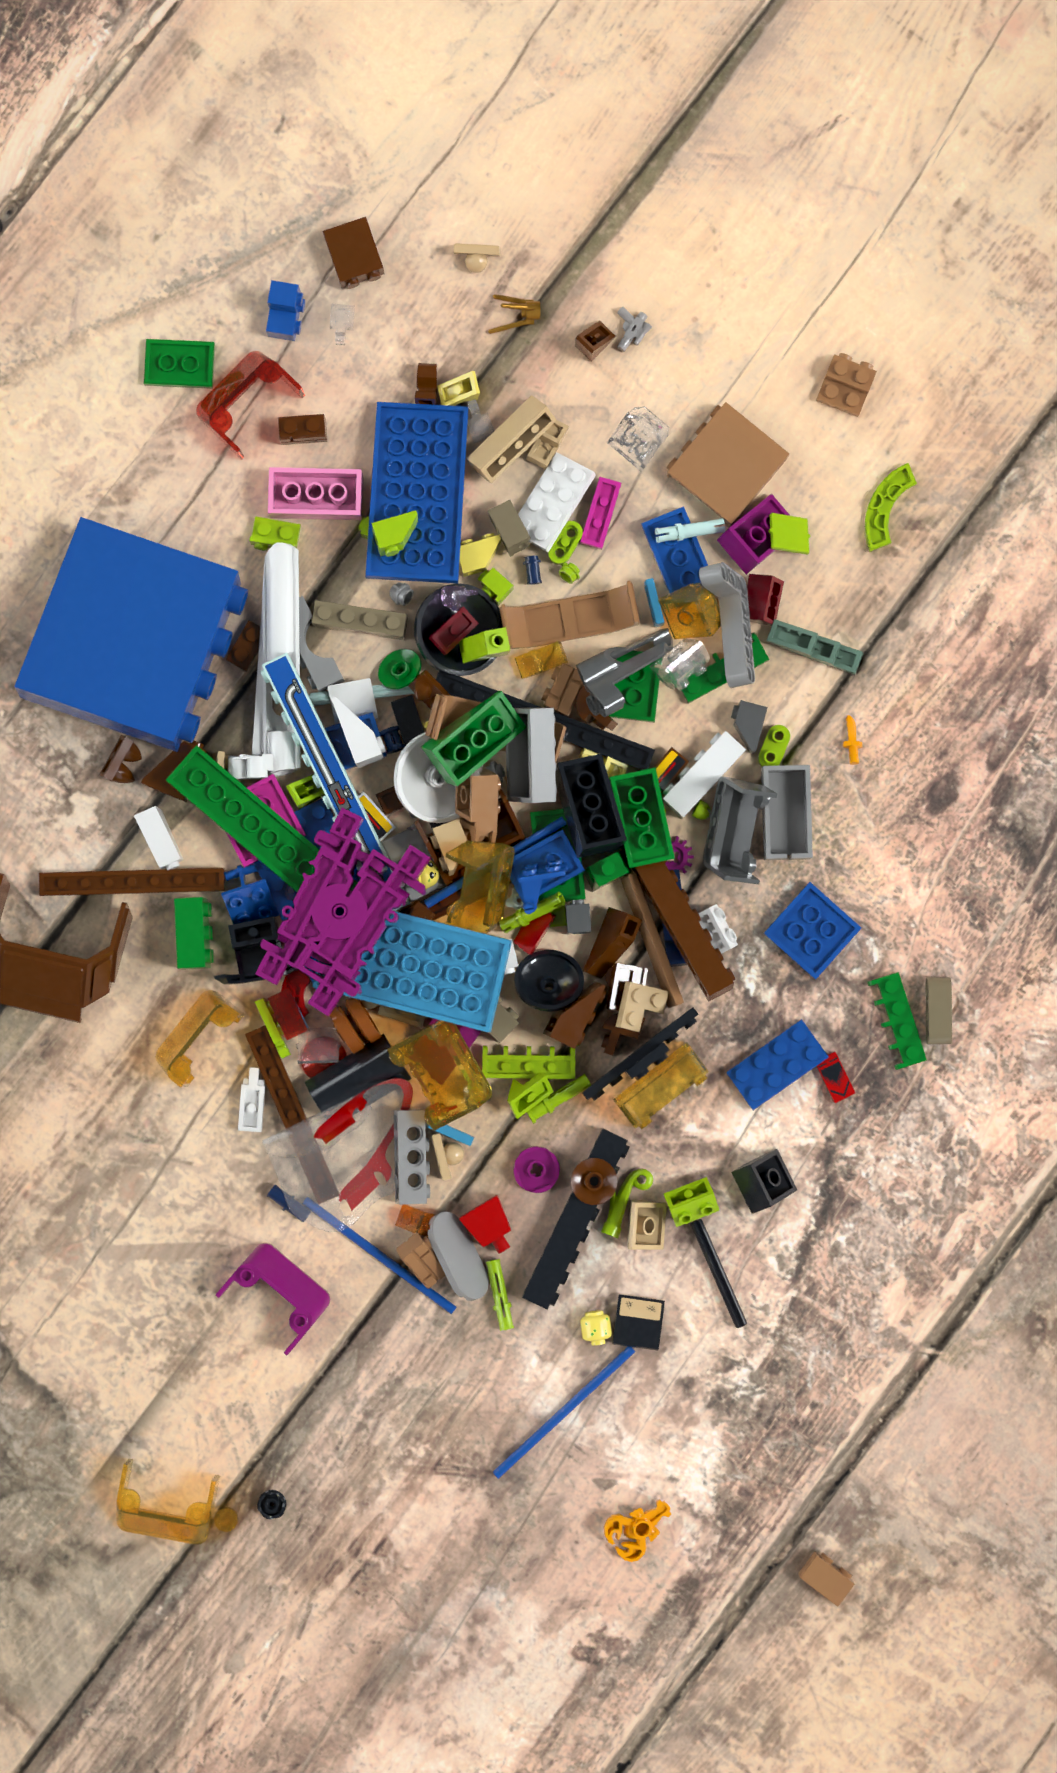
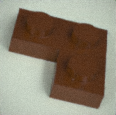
(245, 647)

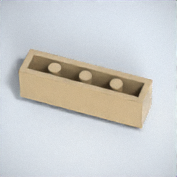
(511, 439)

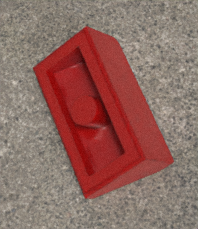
(532, 934)

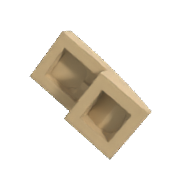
(547, 445)

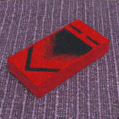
(835, 1078)

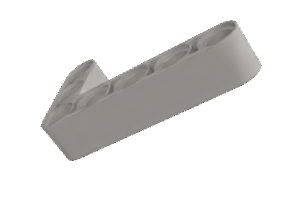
(735, 621)

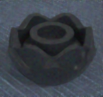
(266, 1509)

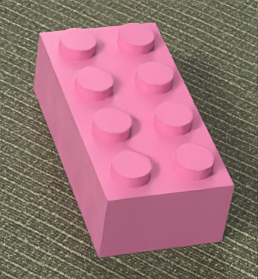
(315, 493)

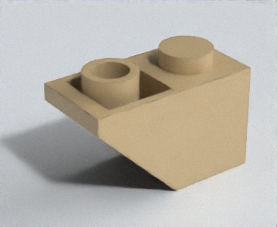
(445, 839)

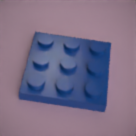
(812, 930)

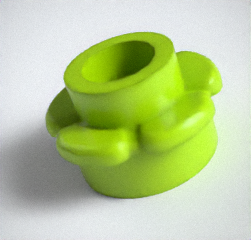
(569, 572)

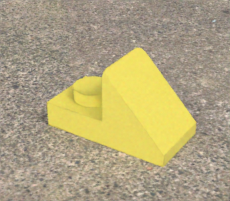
(459, 389)

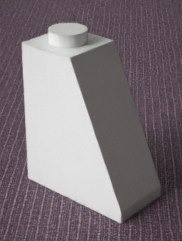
(159, 838)

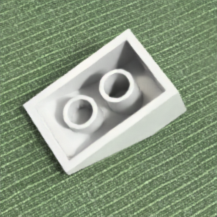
(362, 741)

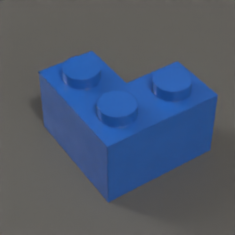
(285, 307)

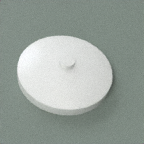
(421, 785)

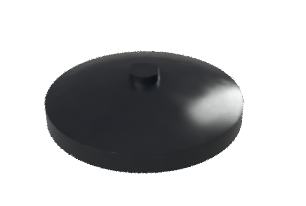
(433, 615)

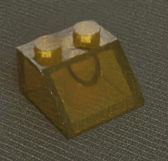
(691, 612)

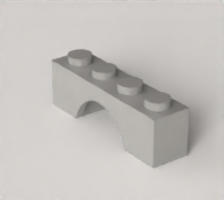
(322, 670)

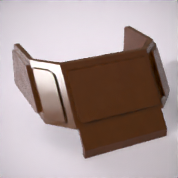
(54, 981)

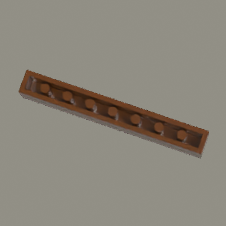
(685, 928)

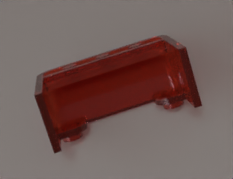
(214, 406)

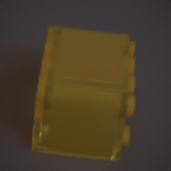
(444, 1071)

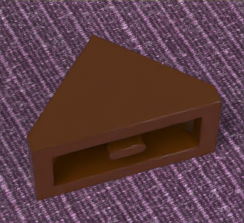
(594, 340)

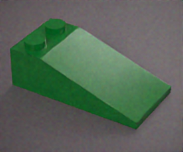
(473, 739)
(642, 817)

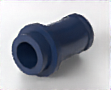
(532, 570)

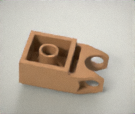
(479, 804)

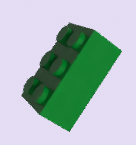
(193, 933)

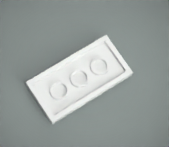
(554, 500)

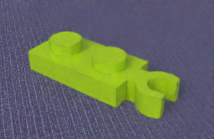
(273, 1027)

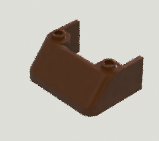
(508, 832)

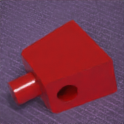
(488, 1224)

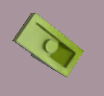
(526, 1096)

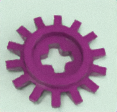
(682, 857)

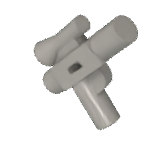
(633, 327)

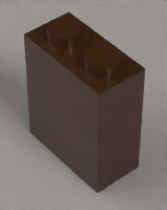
(354, 253)

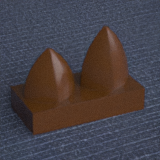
(426, 688)
(114, 769)

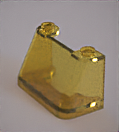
(207, 1008)

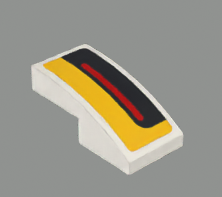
(380, 822)

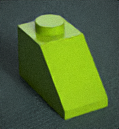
(394, 532)

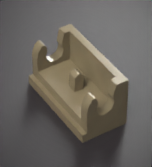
(510, 527)

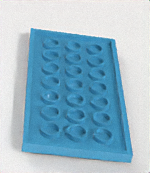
(435, 971)

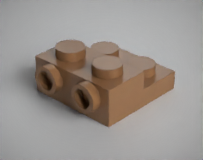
(846, 384)

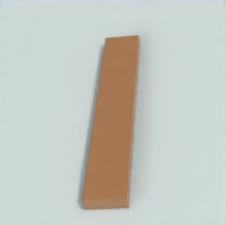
(652, 939)

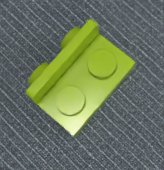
(270, 531)

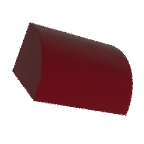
(764, 598)

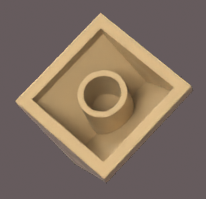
(646, 1225)

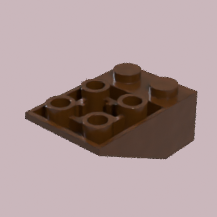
(569, 1023)

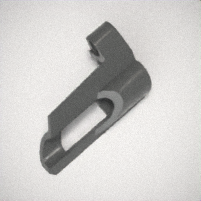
(603, 671)

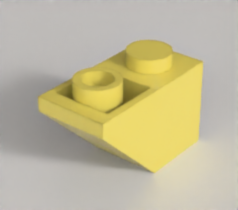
(478, 555)

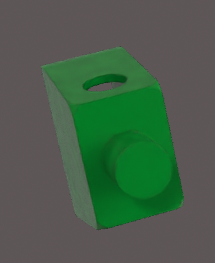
(607, 871)

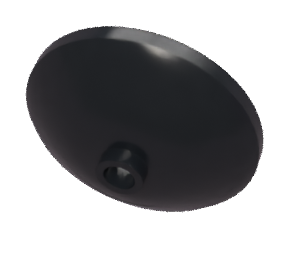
(551, 970)

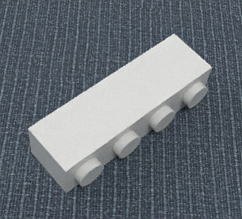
(704, 774)

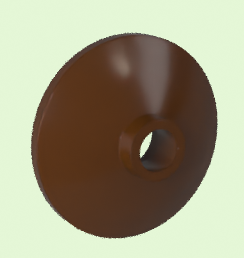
(597, 1193)

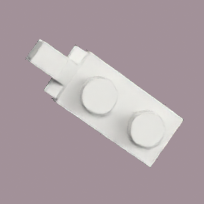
(252, 1102)

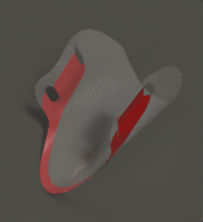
(336, 1156)

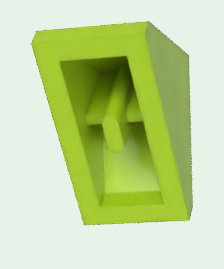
(305, 791)

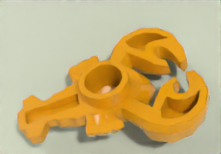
(637, 1527)

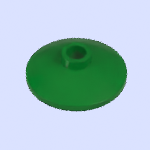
(399, 669)

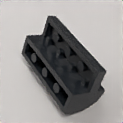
(355, 1074)

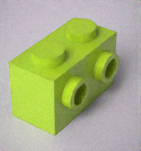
(691, 1202)

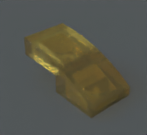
(541, 660)

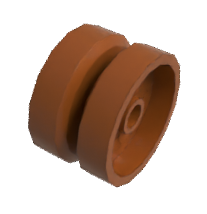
(352, 1025)

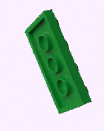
(573, 888)

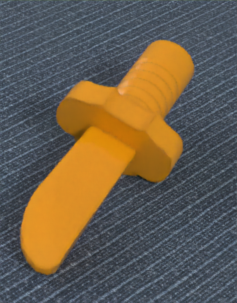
(852, 744)

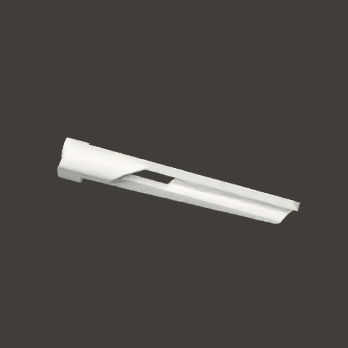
(279, 634)

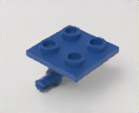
(532, 878)
(248, 901)

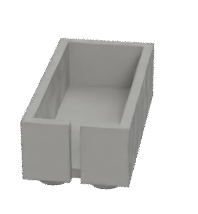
(532, 758)
(787, 817)

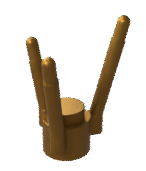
(529, 309)

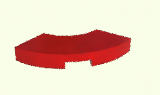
(297, 983)

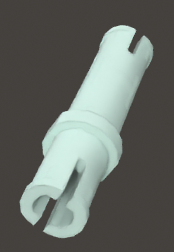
(689, 530)

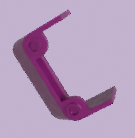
(286, 1279)

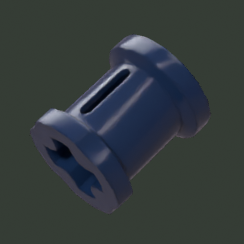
(397, 745)

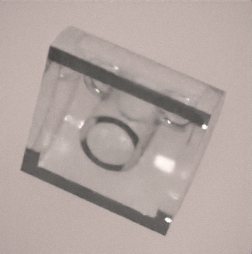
(680, 663)

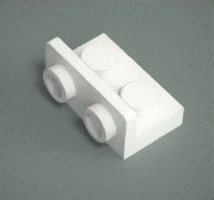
(722, 936)

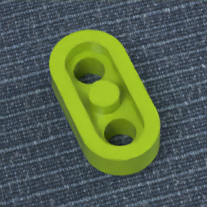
(566, 543)
(774, 746)

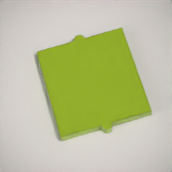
(789, 533)

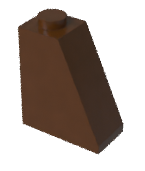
(157, 777)

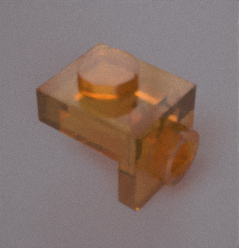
(414, 1220)

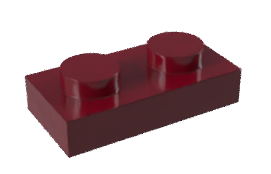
(453, 630)

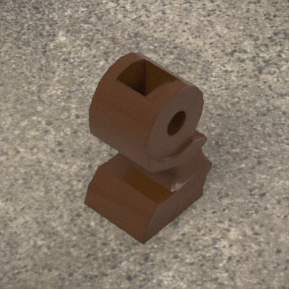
(426, 384)

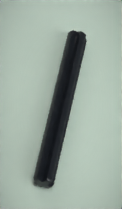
(718, 1273)

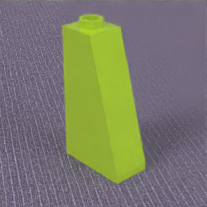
(482, 645)

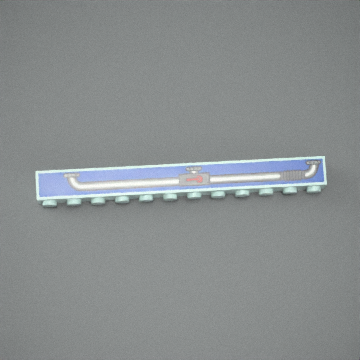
(320, 752)

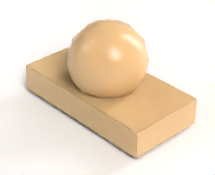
(476, 255)
(446, 1155)

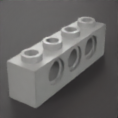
(403, 1168)

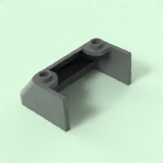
(733, 828)

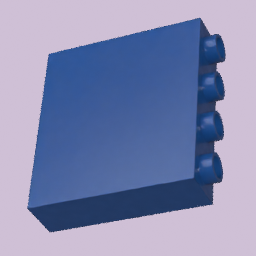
(131, 635)

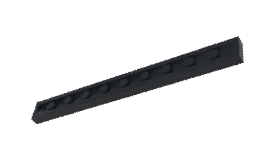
(576, 731)

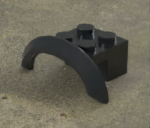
(246, 942)

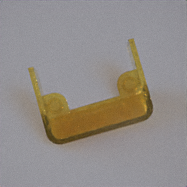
(483, 886)
(661, 1086)
(190, 1529)

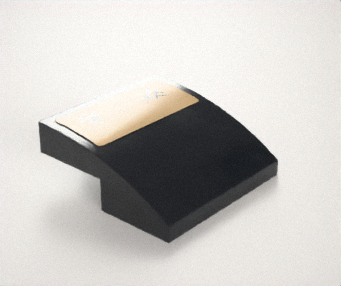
(638, 1322)

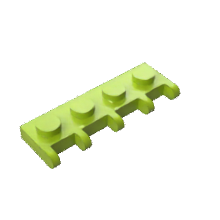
(528, 1065)

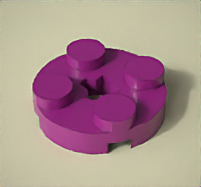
(532, 1182)

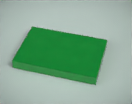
(179, 363)
(639, 692)

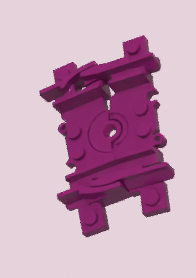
(345, 936)

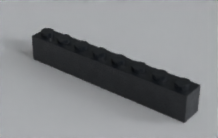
(571, 1230)

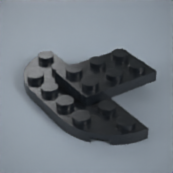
(651, 1052)

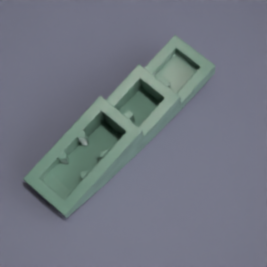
(814, 646)

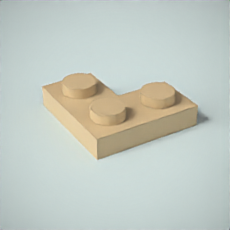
(637, 999)

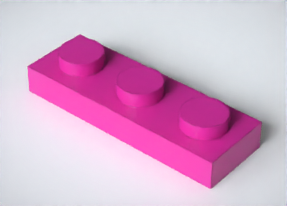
(600, 513)

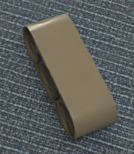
(938, 1010)

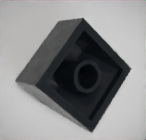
(764, 1181)

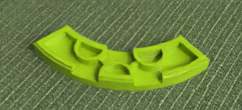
(881, 504)

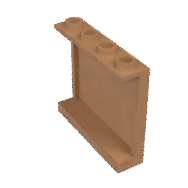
(727, 463)

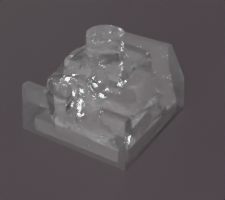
(639, 436)

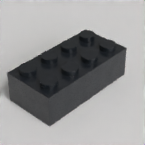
(589, 806)

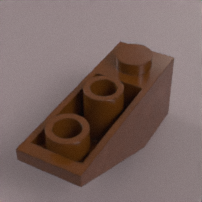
(613, 939)

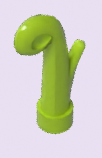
(619, 1202)

